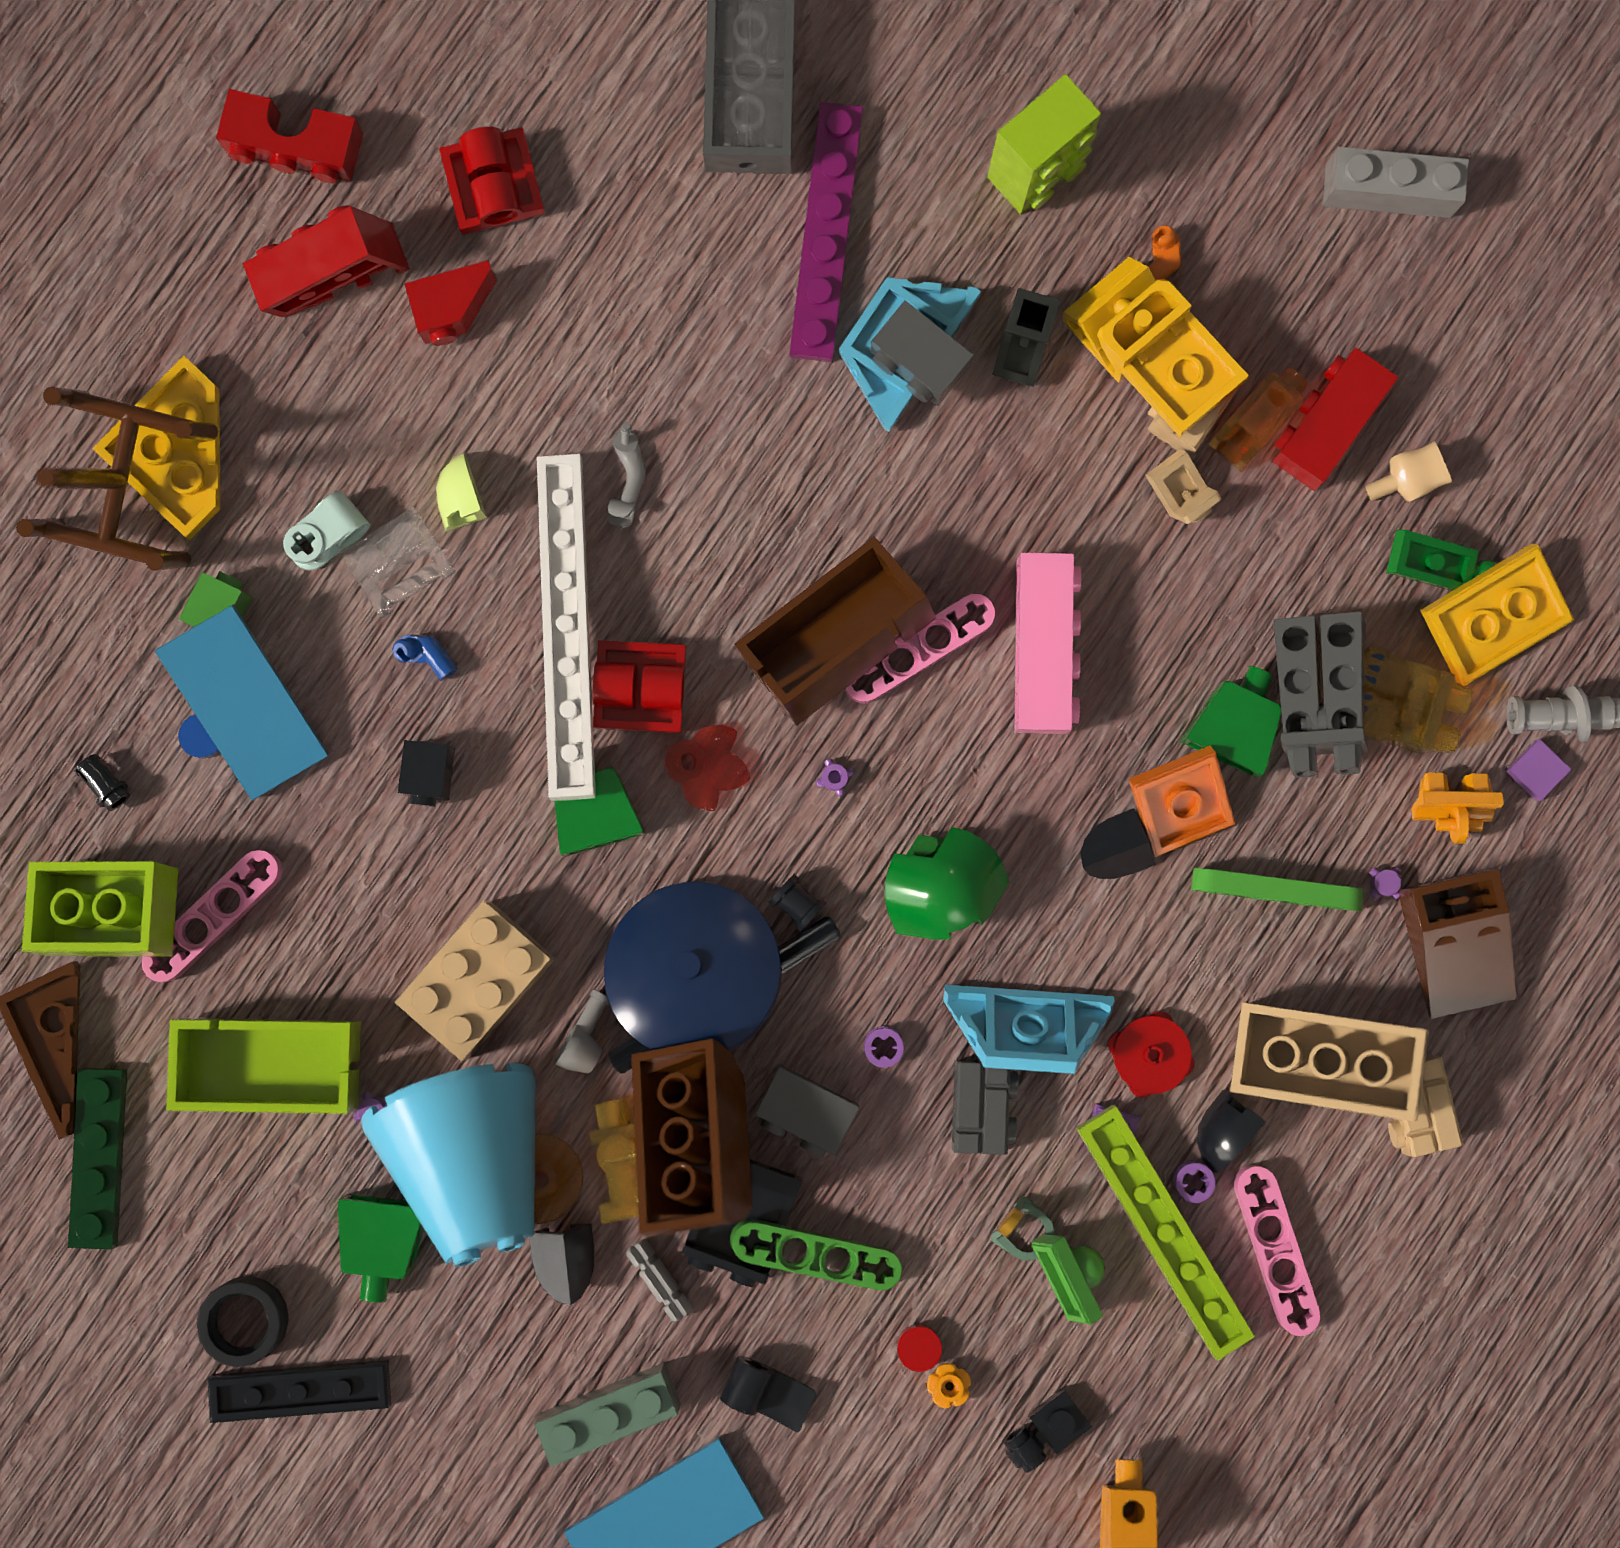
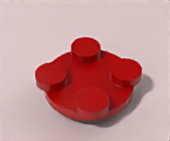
(1151, 1054)

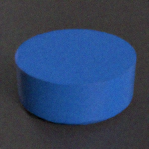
(195, 739)

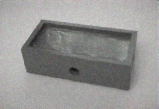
(749, 86)

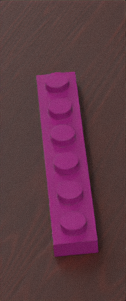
(826, 232)

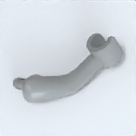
(628, 449)

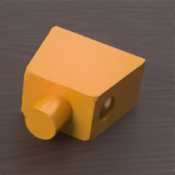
(1140, 1527)

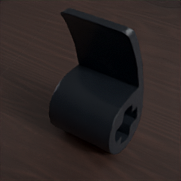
(765, 1390)

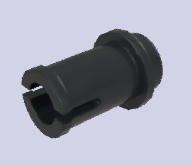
(102, 782)

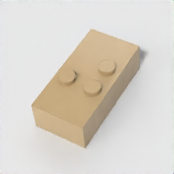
(1330, 1061)

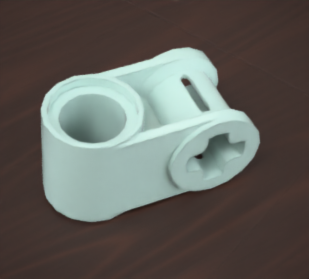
(328, 528)

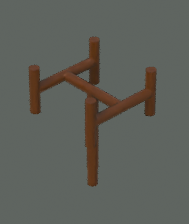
(112, 479)

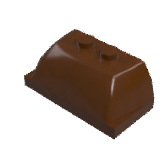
(690, 1138)

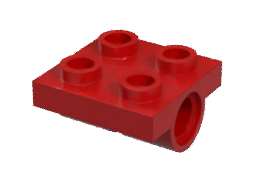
(491, 178)
(639, 686)

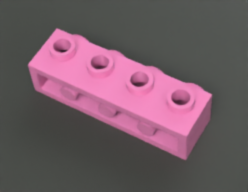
(1045, 643)

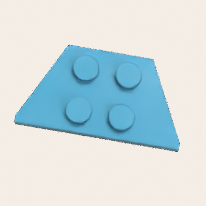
(941, 305)
(1028, 1026)

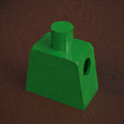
(1238, 723)
(598, 820)
(377, 1241)

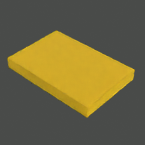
(1497, 614)

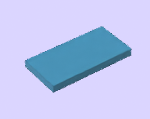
(241, 702)
(683, 1506)

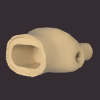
(1412, 474)

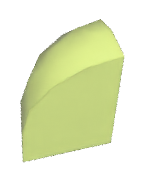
(458, 495)

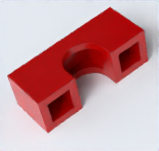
(324, 148)

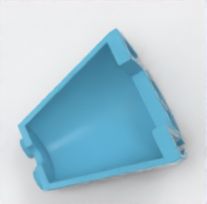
(463, 1156)

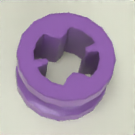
(884, 1060)
(1195, 1195)

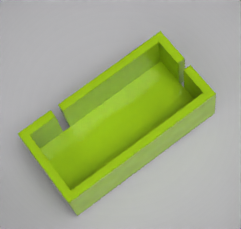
(263, 1065)

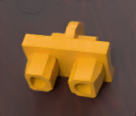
(1455, 810)

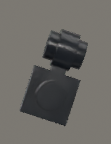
(1056, 1422)

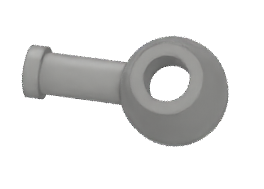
(579, 1049)

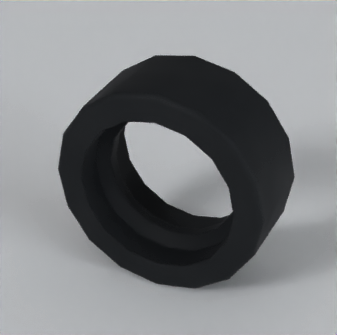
(211, 1337)

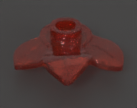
(713, 768)

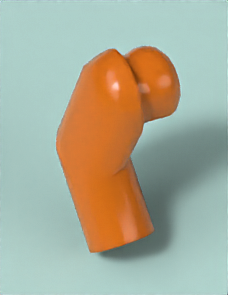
(1166, 252)

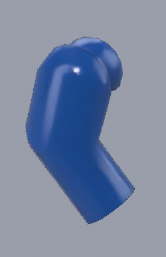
(424, 650)

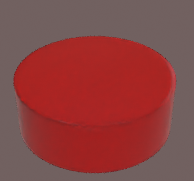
(919, 1347)

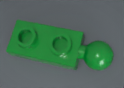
(1434, 561)

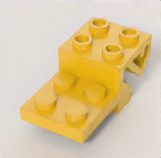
(1153, 340)

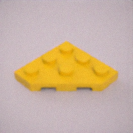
(174, 472)

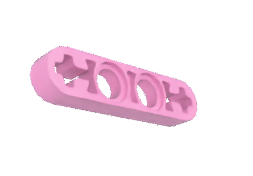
(922, 653)
(217, 921)
(1271, 1251)

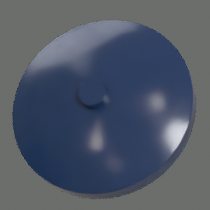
(692, 967)

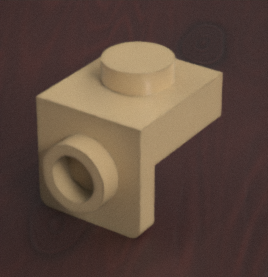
(1182, 488)

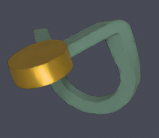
(1011, 1220)

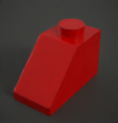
(449, 301)

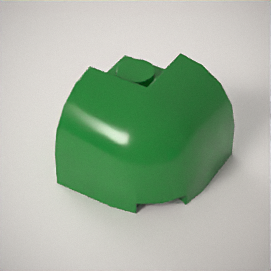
(943, 885)

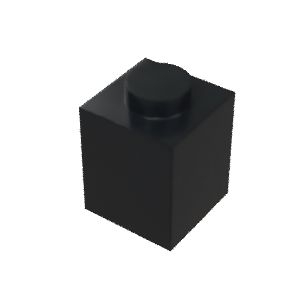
(426, 772)

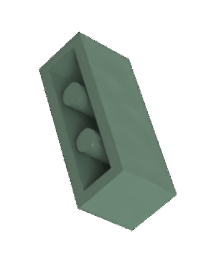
(607, 1414)

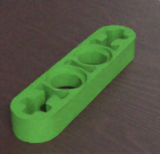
(1277, 889)
(813, 1262)

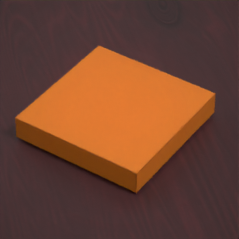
(1182, 801)

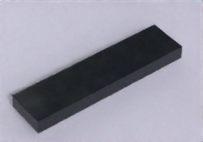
(299, 1391)

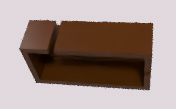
(835, 630)

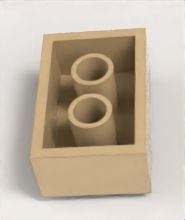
(475, 980)

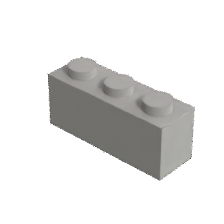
(1395, 182)

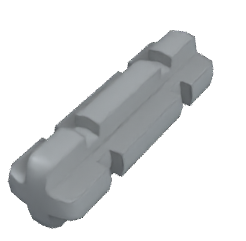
(659, 1280)

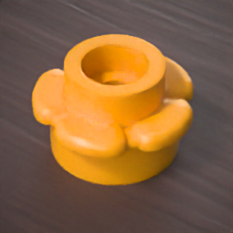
(949, 1373)

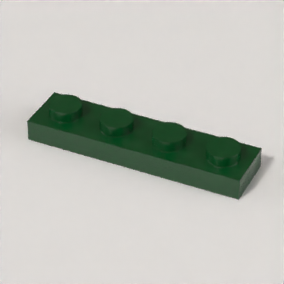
(97, 1158)

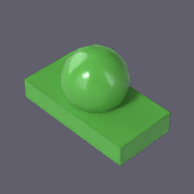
(1071, 1276)

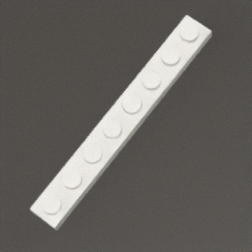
(565, 628)

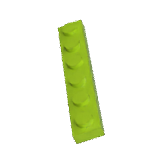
(1165, 1232)

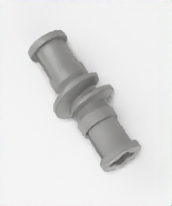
(1564, 714)

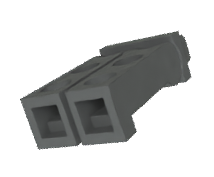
(1338, 723)

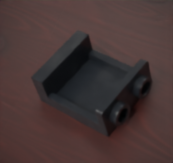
(772, 1202)

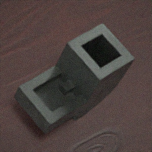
(1026, 337)

